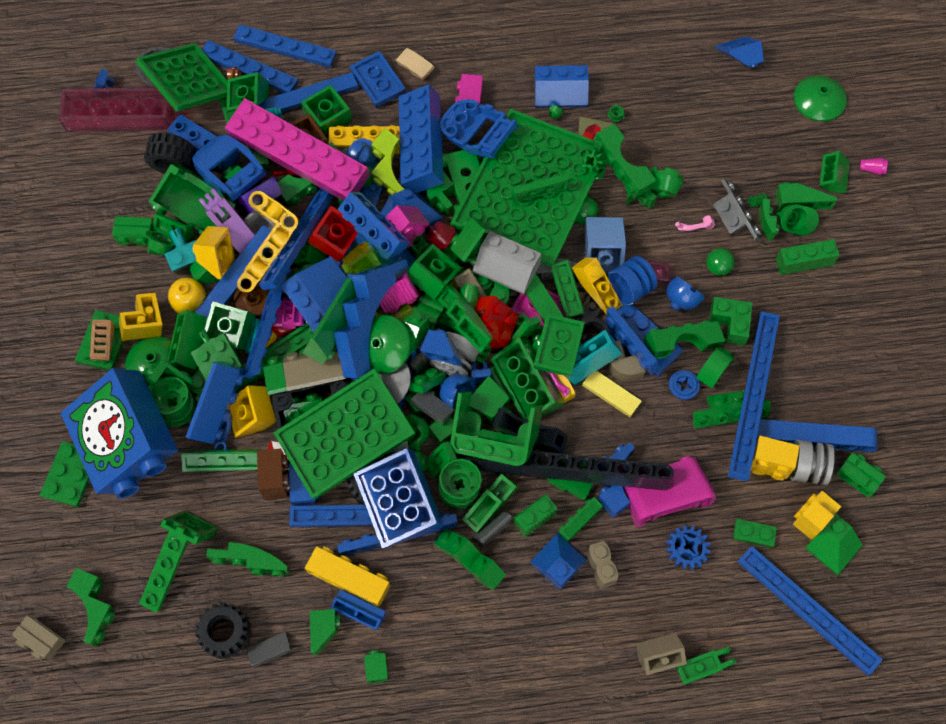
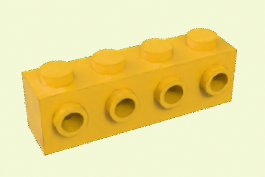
(343, 137)
(348, 577)

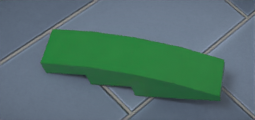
(465, 317)

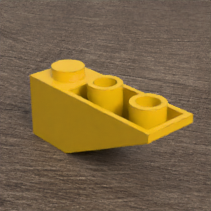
(596, 283)

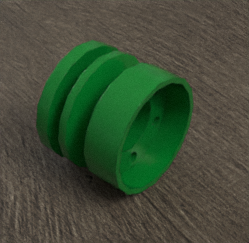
(173, 401)
(459, 473)

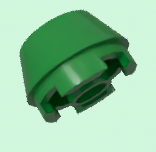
(667, 182)

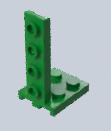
(182, 529)

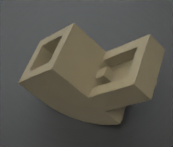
(626, 368)

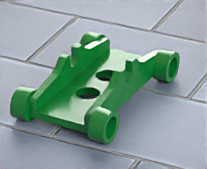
(455, 164)

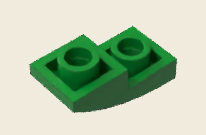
(768, 221)
(578, 489)

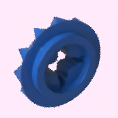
(680, 377)

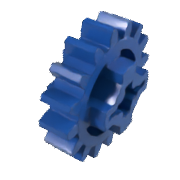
(692, 555)

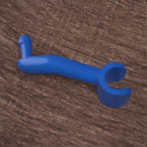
(226, 433)

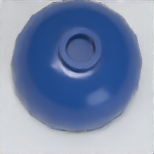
(683, 295)
(452, 386)

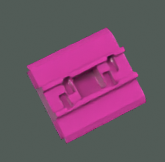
(288, 316)

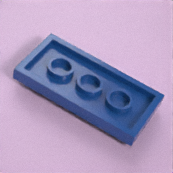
(641, 326)

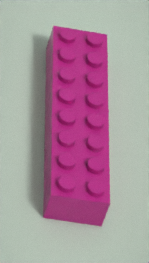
(296, 150)

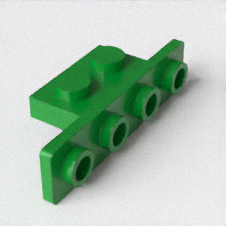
(724, 409)

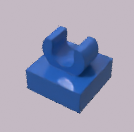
(102, 79)
(480, 375)

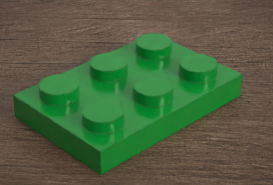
(559, 345)
(83, 354)
(66, 478)

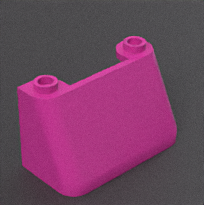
(688, 490)

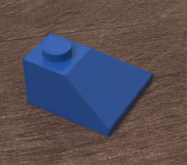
(743, 50)
(410, 198)
(558, 561)

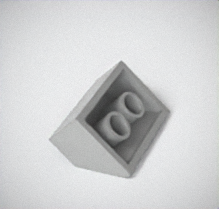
(507, 262)

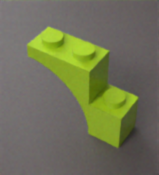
(385, 147)

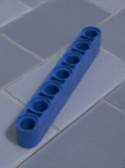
(840, 436)

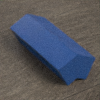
(358, 610)

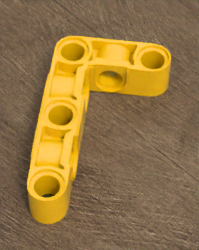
(275, 240)

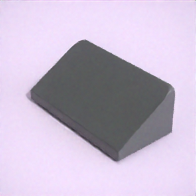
(432, 407)
(492, 528)
(269, 650)

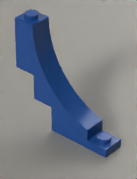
(353, 340)

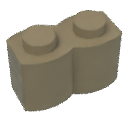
(600, 560)

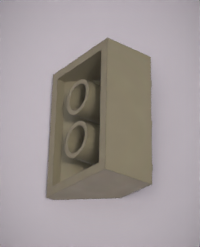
(304, 371)

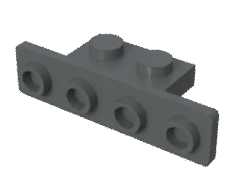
(733, 214)

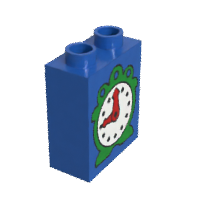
(119, 433)

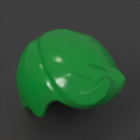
(421, 429)

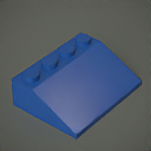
(315, 290)
(398, 498)

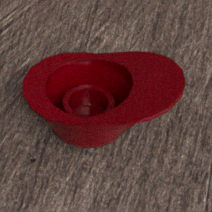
(440, 234)

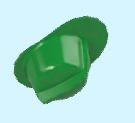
(798, 219)
(159, 243)

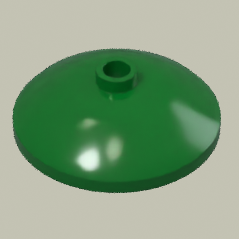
(819, 105)
(393, 344)
(139, 354)

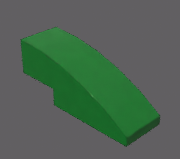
(490, 503)

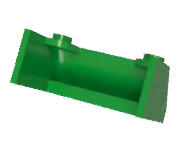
(473, 441)

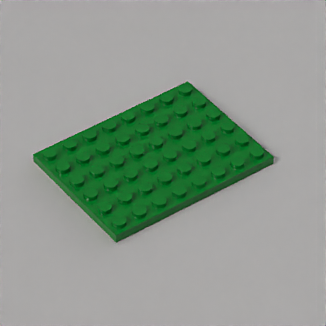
(531, 154)

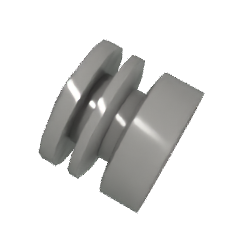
(466, 352)
(814, 463)

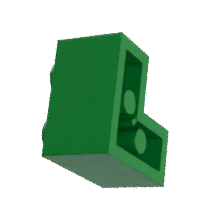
(735, 316)

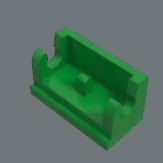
(166, 224)

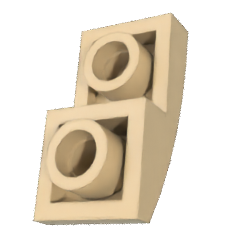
(415, 63)

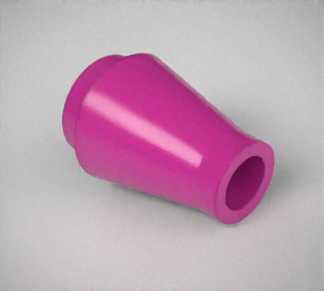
(876, 165)

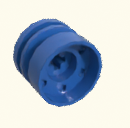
(633, 280)

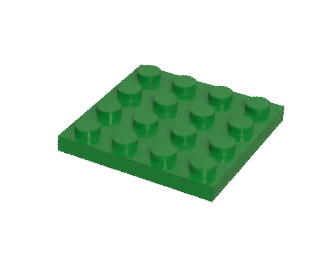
(184, 76)

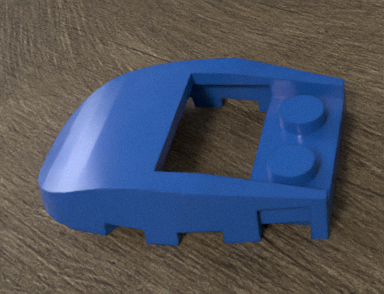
(465, 120)
(218, 150)

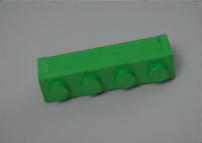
(583, 516)

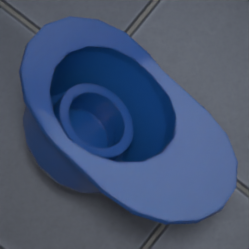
(362, 152)

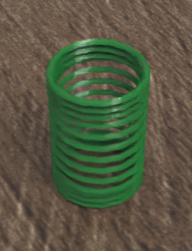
(753, 203)

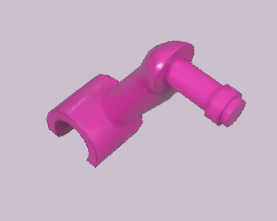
(565, 390)

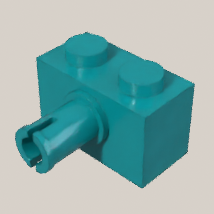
(182, 255)

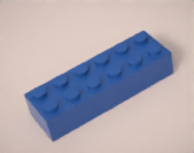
(420, 139)

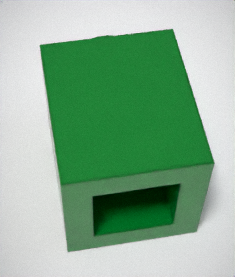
(376, 667)

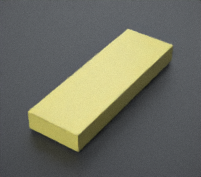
(612, 393)

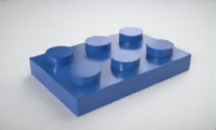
(377, 79)

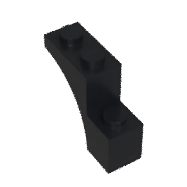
(548, 440)

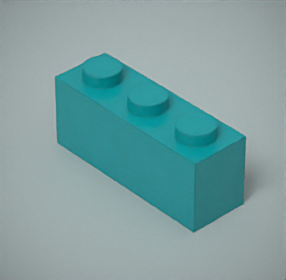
(594, 355)

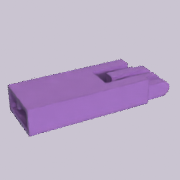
(238, 229)

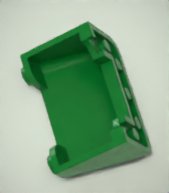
(180, 195)

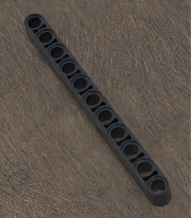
(591, 474)

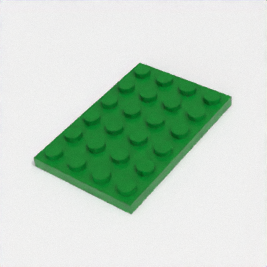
(344, 434)

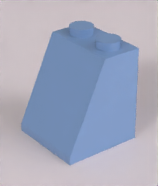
(605, 241)

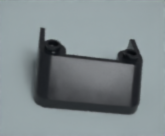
(283, 400)

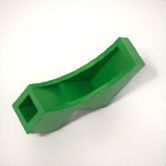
(467, 555)
(99, 613)

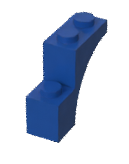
(613, 497)

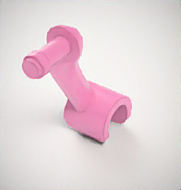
(708, 223)

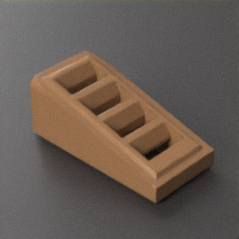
(95, 339)

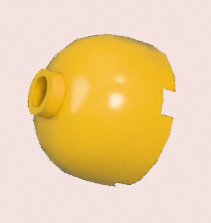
(186, 295)

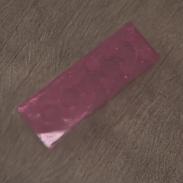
(114, 109)

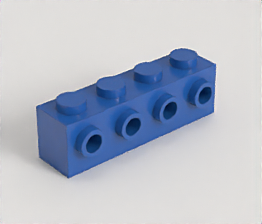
(198, 138)
(373, 225)

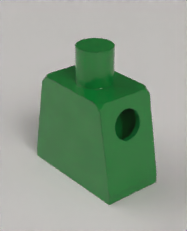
(488, 399)

